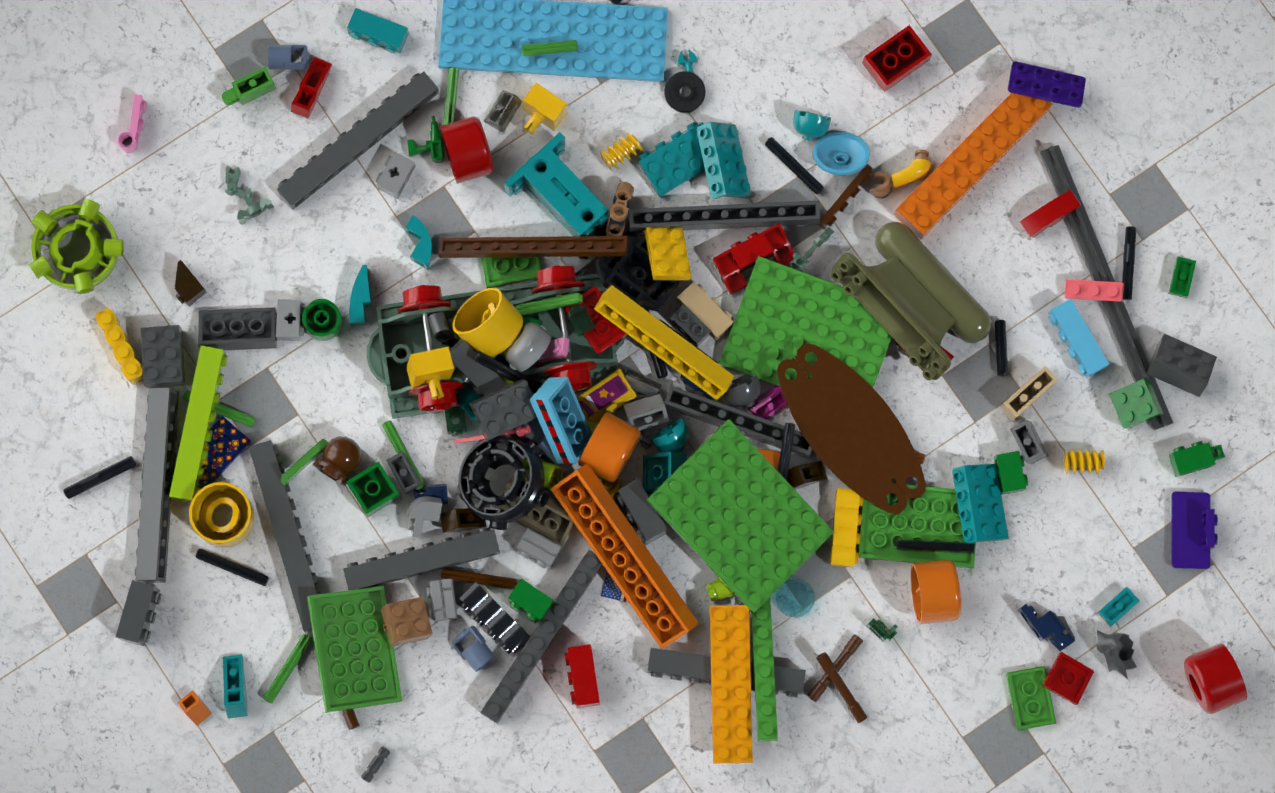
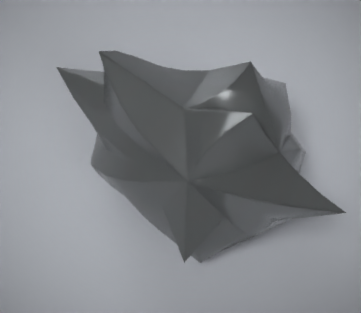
(1117, 651)

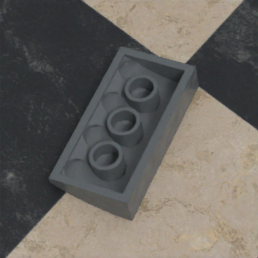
(238, 328)

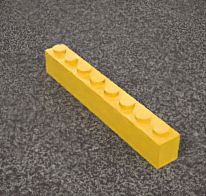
(664, 342)

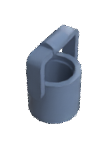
(282, 57)
(476, 654)

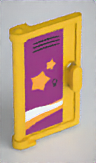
(606, 396)

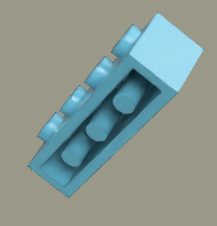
(1078, 339)

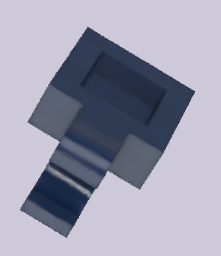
(434, 490)

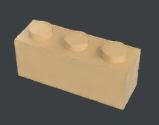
(706, 310)
(1029, 393)

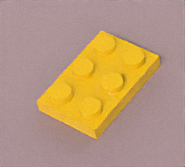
(667, 253)

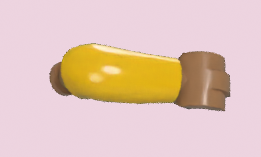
(916, 171)

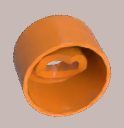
(610, 447)
(935, 591)

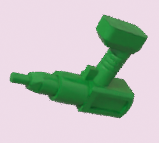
(434, 145)

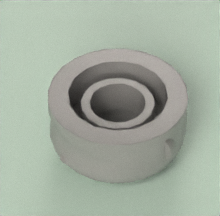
(527, 347)

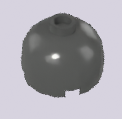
(744, 391)

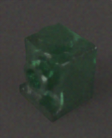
(455, 429)

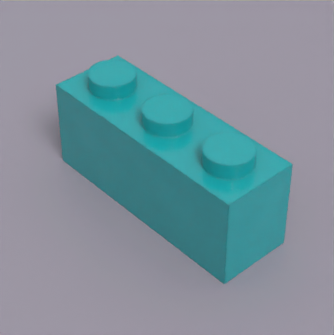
(377, 31)

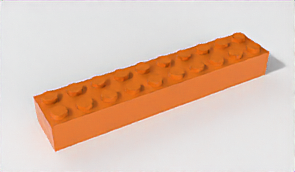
(970, 162)
(624, 556)

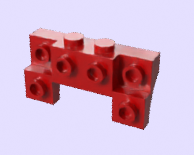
(745, 254)

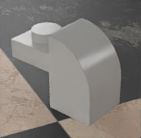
(423, 509)

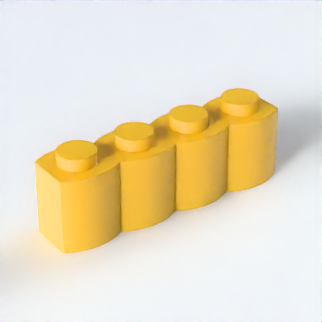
(121, 348)
(845, 528)

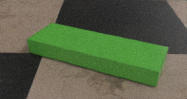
(303, 462)

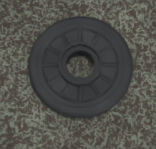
(680, 80)

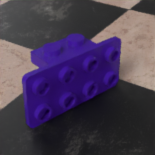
(1046, 84)
(1192, 530)

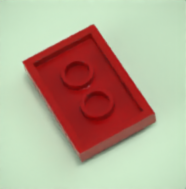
(605, 332)

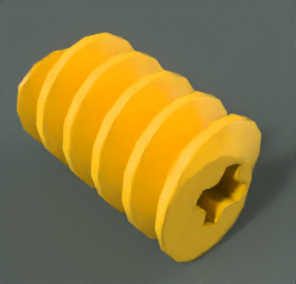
(621, 150)
(1083, 461)

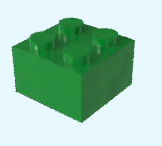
(1136, 403)
(373, 489)
(530, 601)

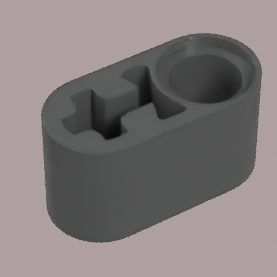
(441, 326)

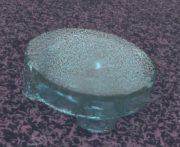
(795, 598)

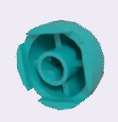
(810, 124)
(672, 437)

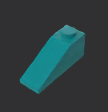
(234, 686)

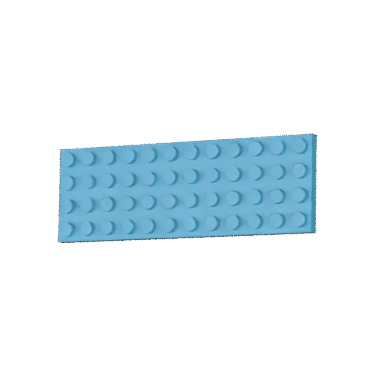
(610, 38)

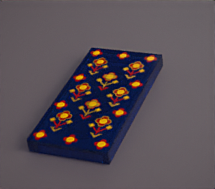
(223, 449)

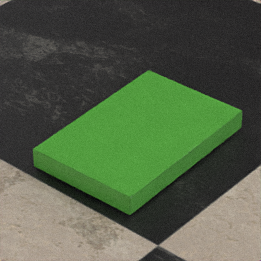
(510, 270)
(1029, 699)

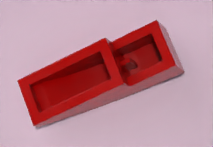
(311, 87)
(1050, 213)

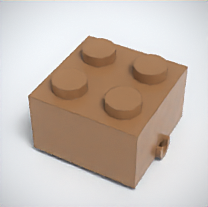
(406, 621)

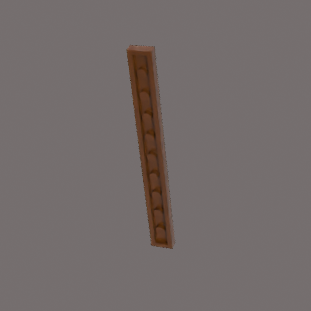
(533, 246)

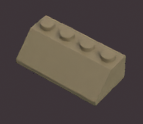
(548, 521)

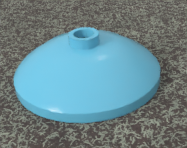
(841, 153)

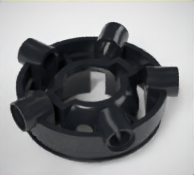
(474, 484)

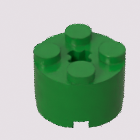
(312, 315)

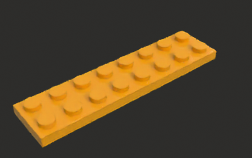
(731, 684)

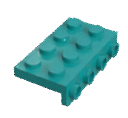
(723, 160)
(673, 161)
(980, 503)

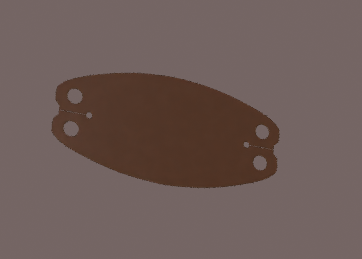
(851, 428)

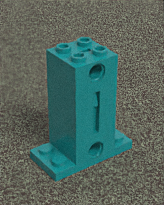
(559, 190)

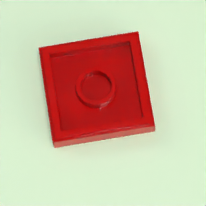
(1068, 678)

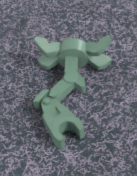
(253, 209)
(801, 264)

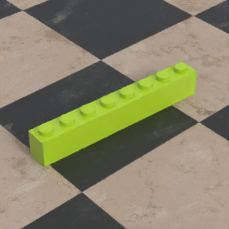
(198, 423)

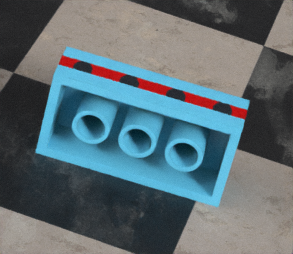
(561, 419)

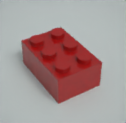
(896, 58)
(582, 676)

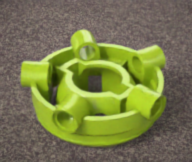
(48, 223)

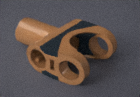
(620, 209)

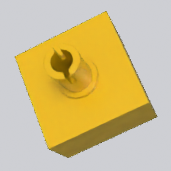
(543, 108)
(430, 368)

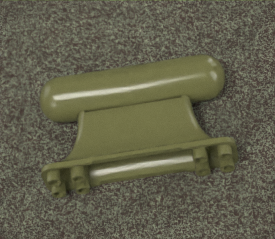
(913, 298)

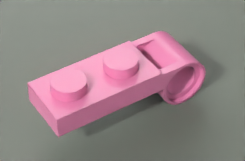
(136, 125)
(556, 350)

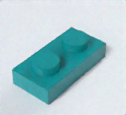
(1118, 606)

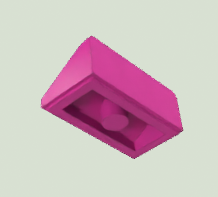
(768, 403)

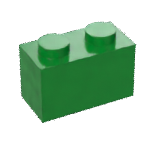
(1010, 472)

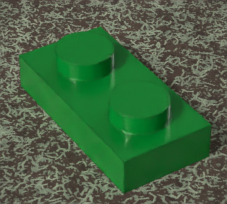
(1182, 277)

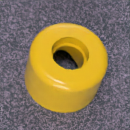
(488, 322)
(208, 500)

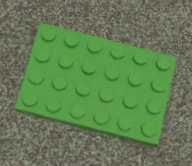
(927, 518)
(353, 649)

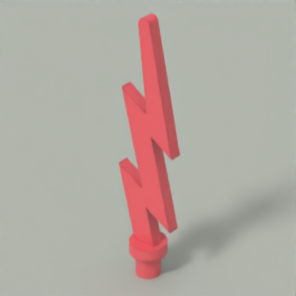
(520, 430)

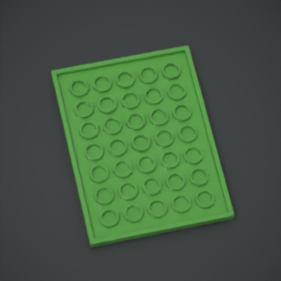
(794, 308)
(740, 516)

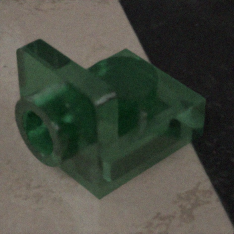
(580, 320)
(878, 629)

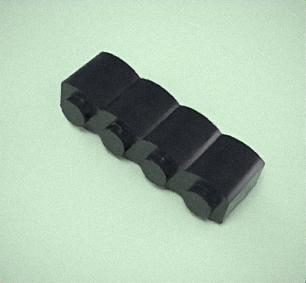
(497, 620)

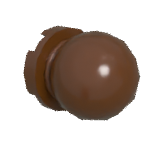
(339, 458)

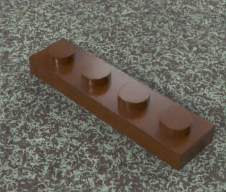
(841, 203)

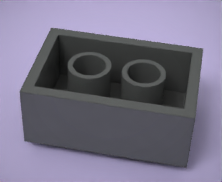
(162, 356)
(1181, 365)
(504, 409)
(640, 512)
(138, 613)

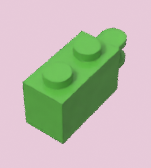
(249, 87)

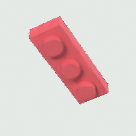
(1094, 290)

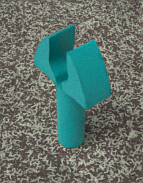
(688, 65)

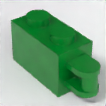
(1194, 458)

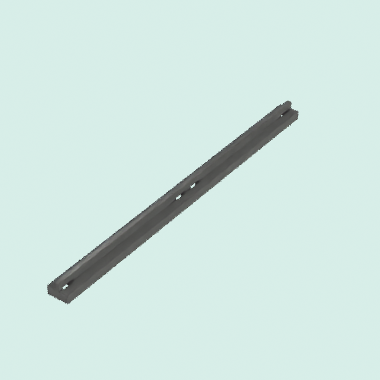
(1096, 265)

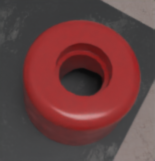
(467, 149)
(1215, 679)

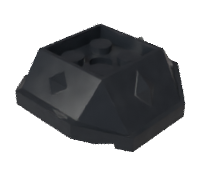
(621, 273)

